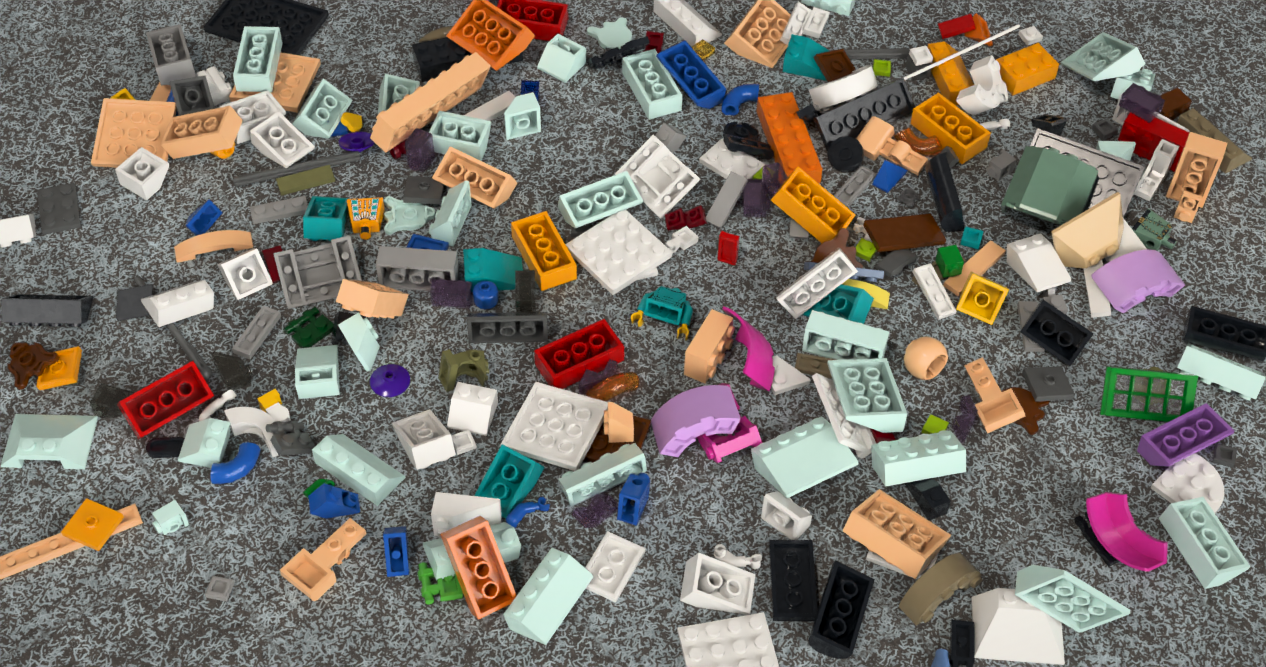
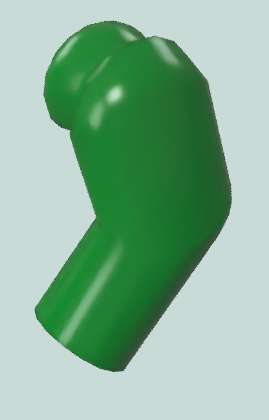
(316, 485)

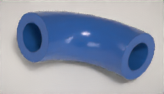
(739, 95)
(238, 467)

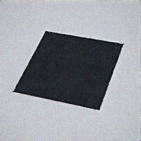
(130, 304)

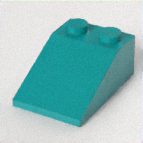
(800, 57)
(325, 218)
(492, 266)
(845, 302)
(509, 479)

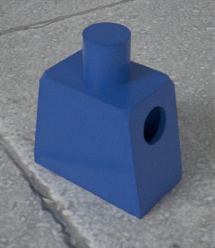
(636, 489)

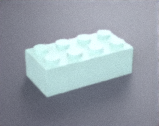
(257, 59)
(651, 84)
(842, 338)
(918, 458)

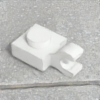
(682, 238)

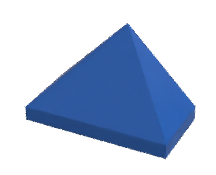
(888, 176)
(203, 218)

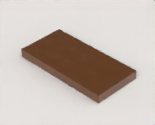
(904, 232)

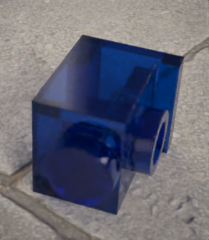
(529, 87)

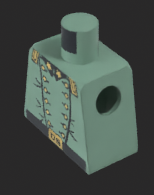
(1154, 231)

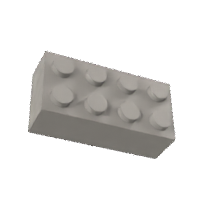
(170, 54)
(415, 267)

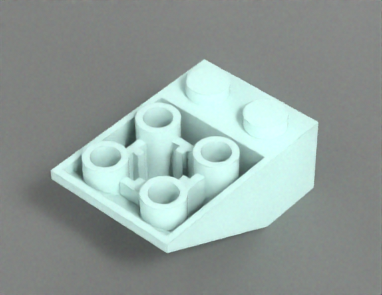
(1142, 78)
(317, 372)

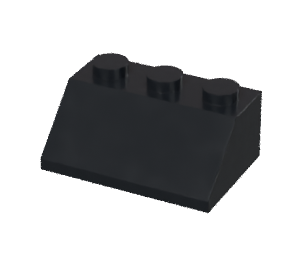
(1056, 332)

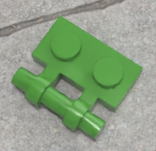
(446, 588)

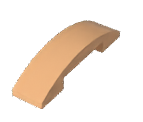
(211, 242)

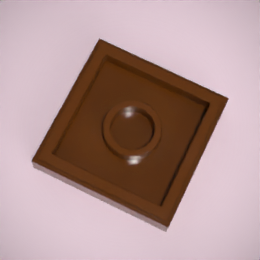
(834, 64)

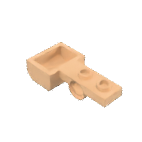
(877, 141)
(996, 406)
(312, 571)

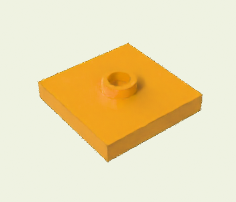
(63, 371)
(92, 524)

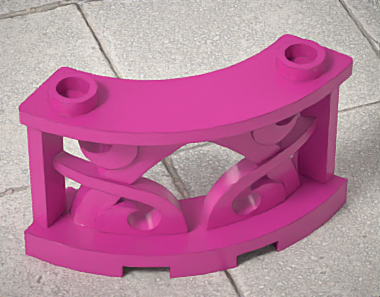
(720, 446)

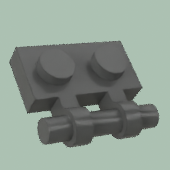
(290, 443)

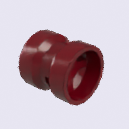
(398, 150)

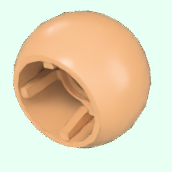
(925, 358)

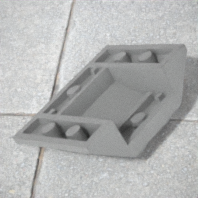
(316, 272)

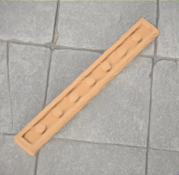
(56, 546)

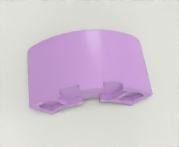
(1134, 277)
(694, 413)

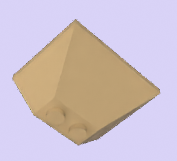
(1090, 234)

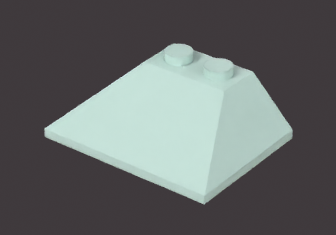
(50, 438)

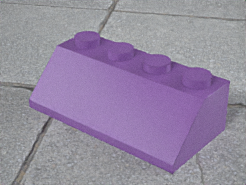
(1183, 436)

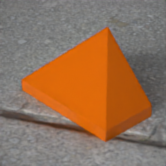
(981, 31)

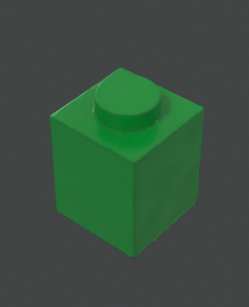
(949, 261)

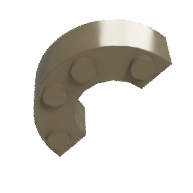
(938, 585)

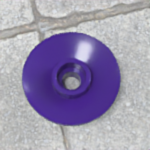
(356, 141)
(390, 386)

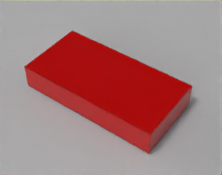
(956, 26)
(728, 248)

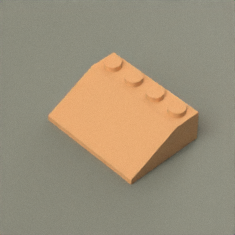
(760, 33)
(896, 533)

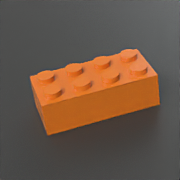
(479, 567)

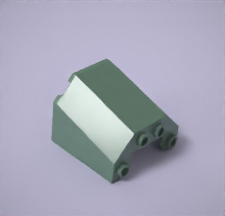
(1050, 185)

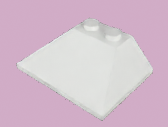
(659, 176)
(1014, 629)

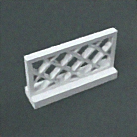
(846, 431)

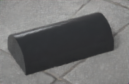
(944, 193)
(1225, 333)
(840, 611)

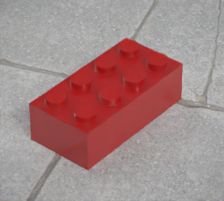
(541, 17)
(1148, 136)
(570, 356)
(165, 400)

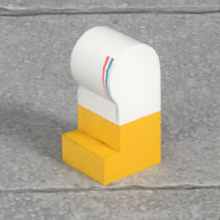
(271, 403)

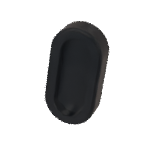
(164, 447)

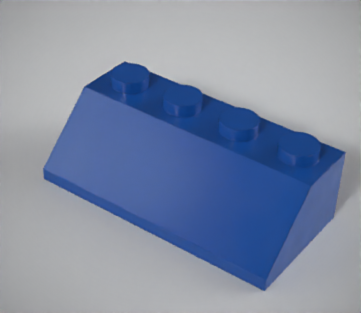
(693, 75)

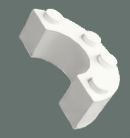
(987, 87)
(844, 89)

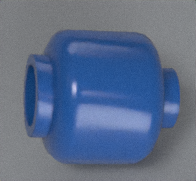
(485, 295)

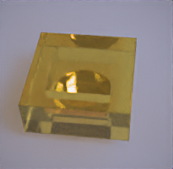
(703, 49)

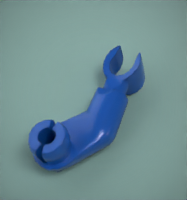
(522, 509)

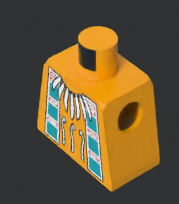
(366, 215)

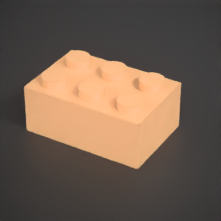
(709, 346)

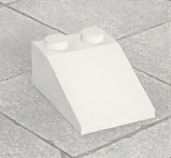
(254, 111)
(280, 140)
(1037, 262)
(424, 439)
(455, 509)
(717, 585)

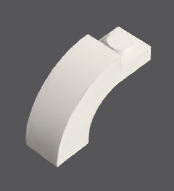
(1156, 170)
(253, 421)

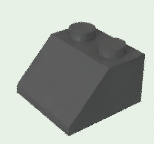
(191, 95)

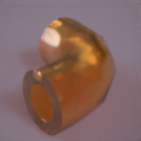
(922, 146)
(614, 386)

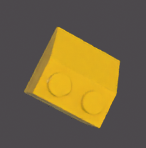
(981, 298)

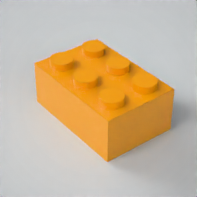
(1027, 68)

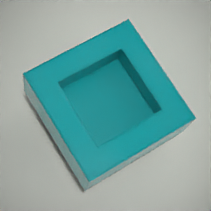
(971, 237)

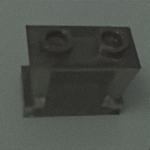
(525, 291)

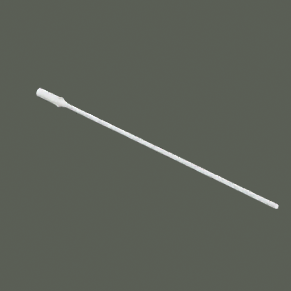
(956, 54)

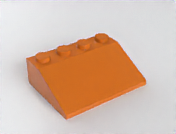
(490, 33)

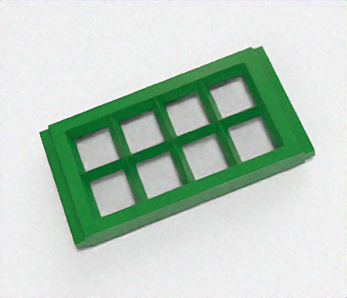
(1147, 394)

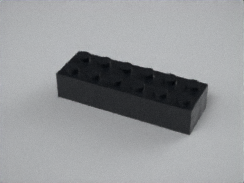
(439, 55)

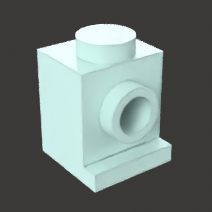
(169, 518)

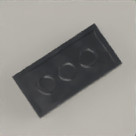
(792, 580)

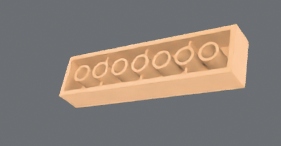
(424, 104)

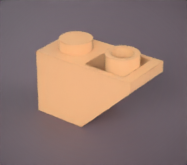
(1187, 206)
(618, 424)

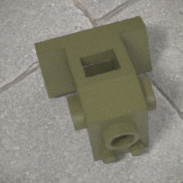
(460, 364)

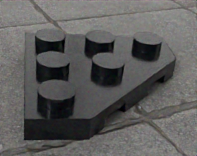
(615, 55)

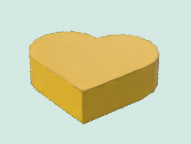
(352, 121)

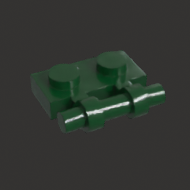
(313, 332)

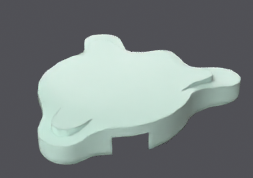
(612, 34)
(406, 215)

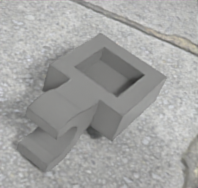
(1055, 300)

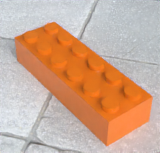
(788, 135)

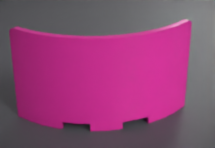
(759, 357)
(1120, 536)

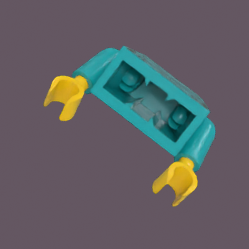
(666, 305)

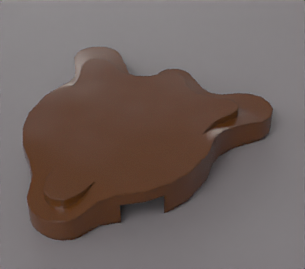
(838, 241)
(29, 361)
(1031, 409)

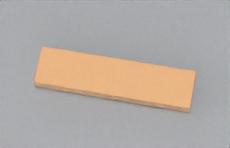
(979, 264)

